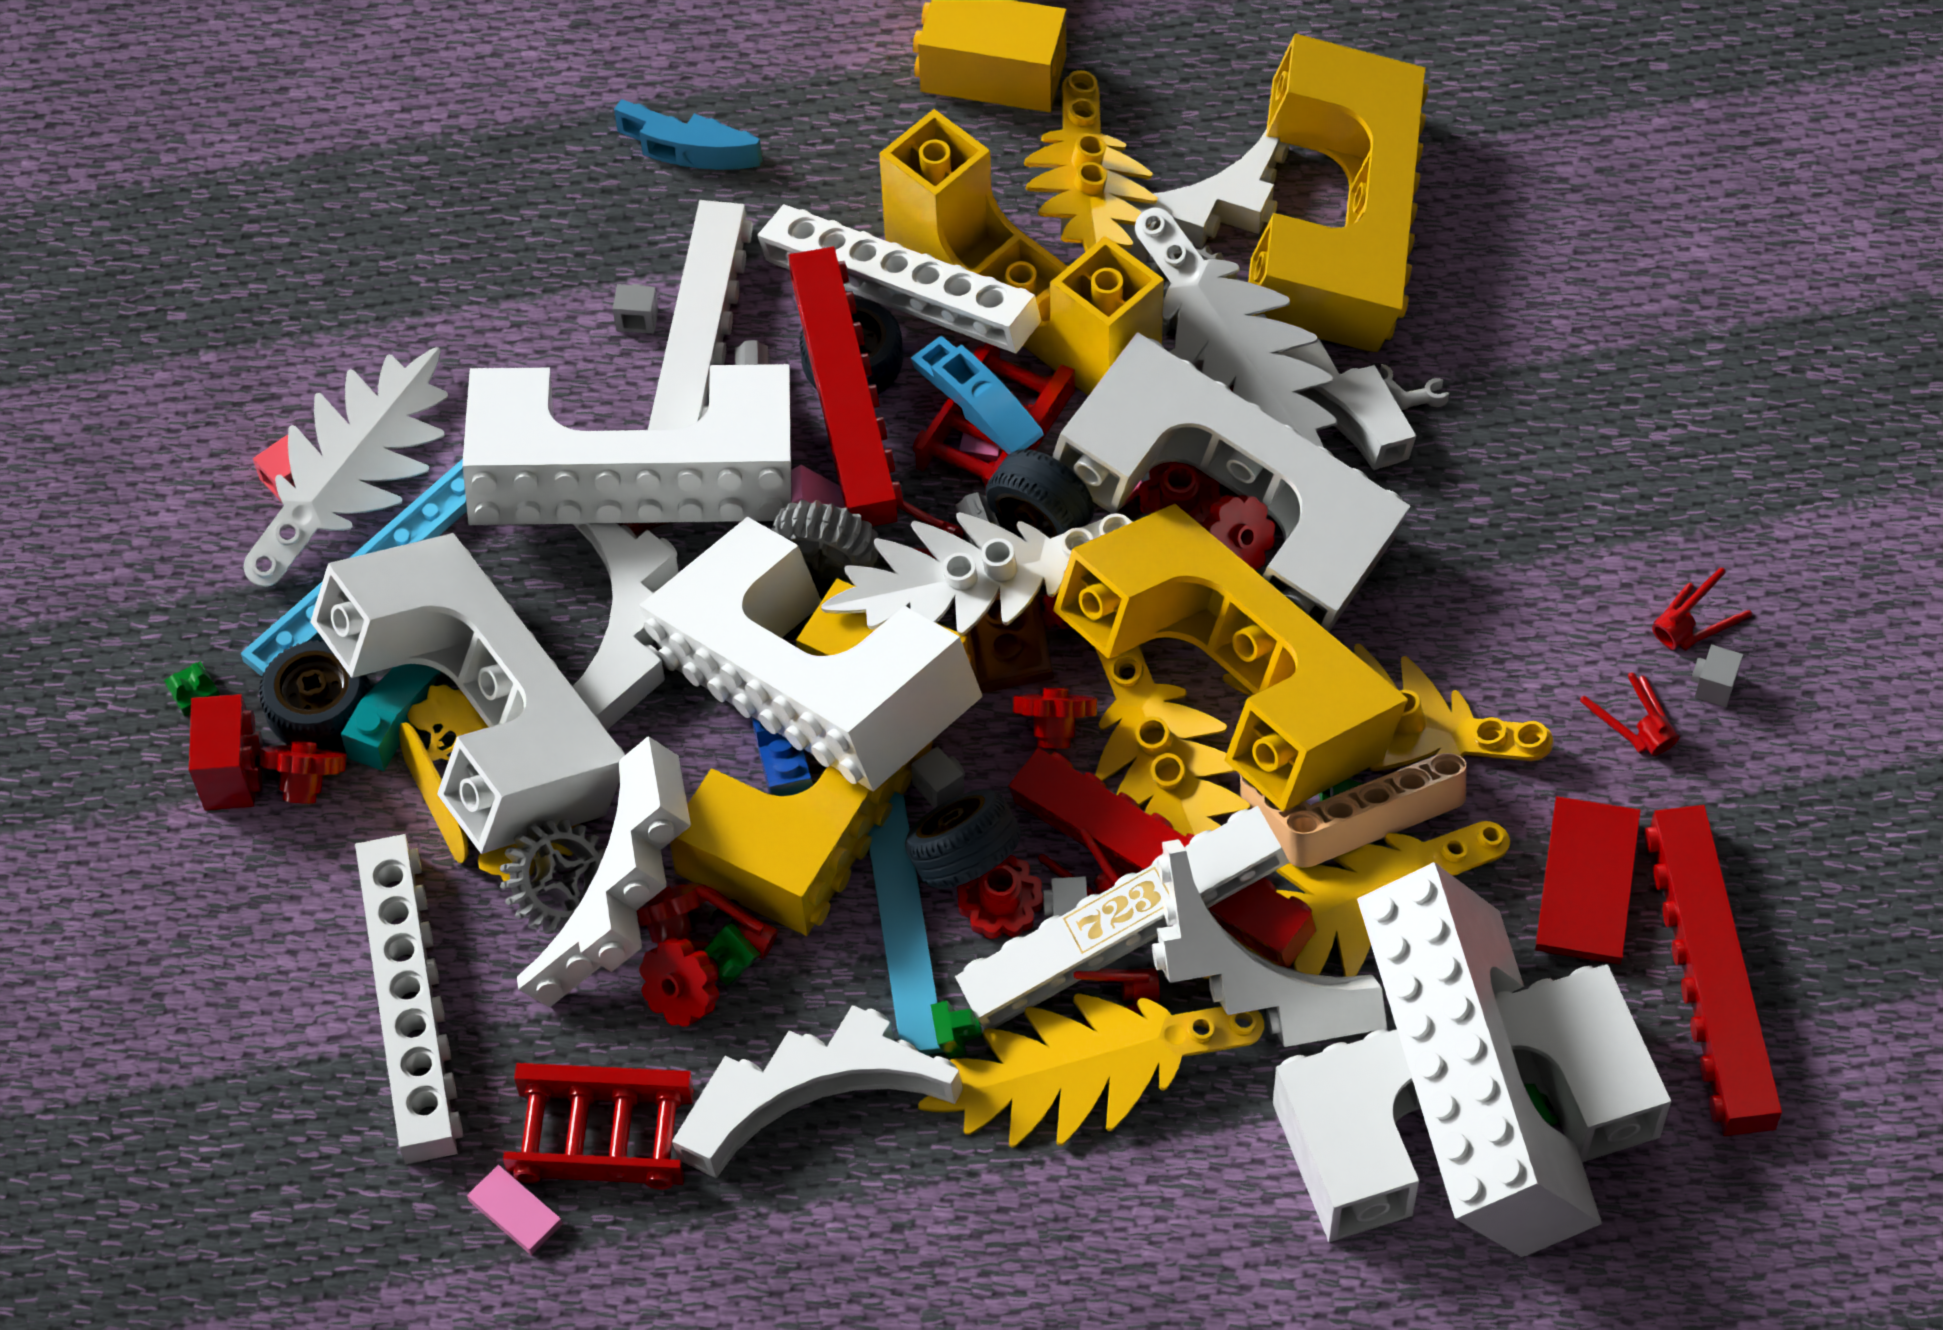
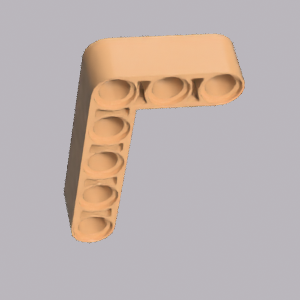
(1365, 812)

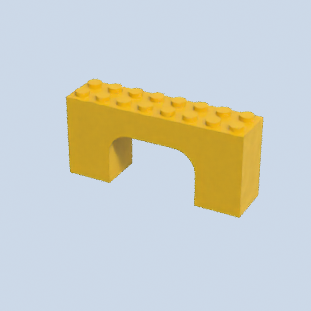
(992, 51)
(1369, 120)
(944, 206)
(1314, 703)
(794, 849)

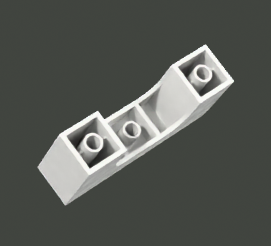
(1165, 411)
(538, 472)
(442, 611)
(849, 709)
(1441, 966)
(1565, 1038)

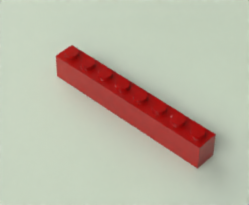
(842, 386)
(1134, 839)
(1713, 971)

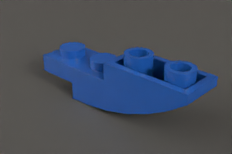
(782, 764)

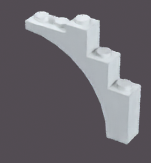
(1235, 197)
(1360, 405)
(626, 662)
(605, 924)
(1302, 1004)
(803, 1069)

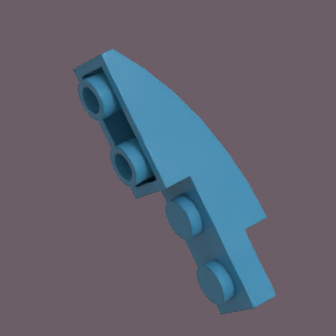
(697, 144)
(979, 394)

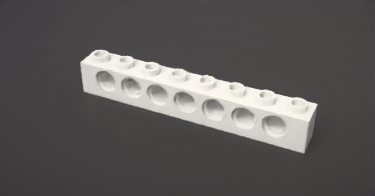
(909, 279)
(418, 1135)

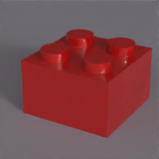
(224, 752)

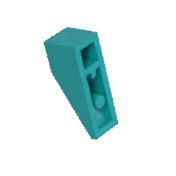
(374, 726)

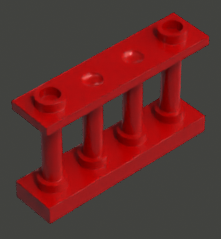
(1053, 396)
(581, 1087)

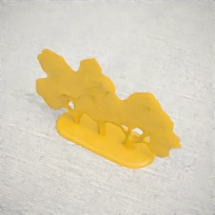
(457, 715)

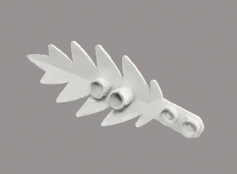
(1239, 345)
(349, 457)
(964, 572)

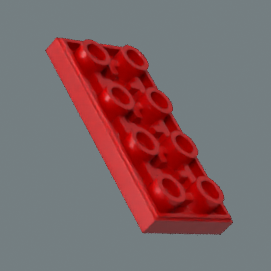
(1588, 880)

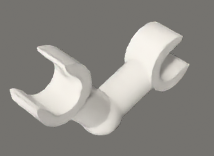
(1415, 397)

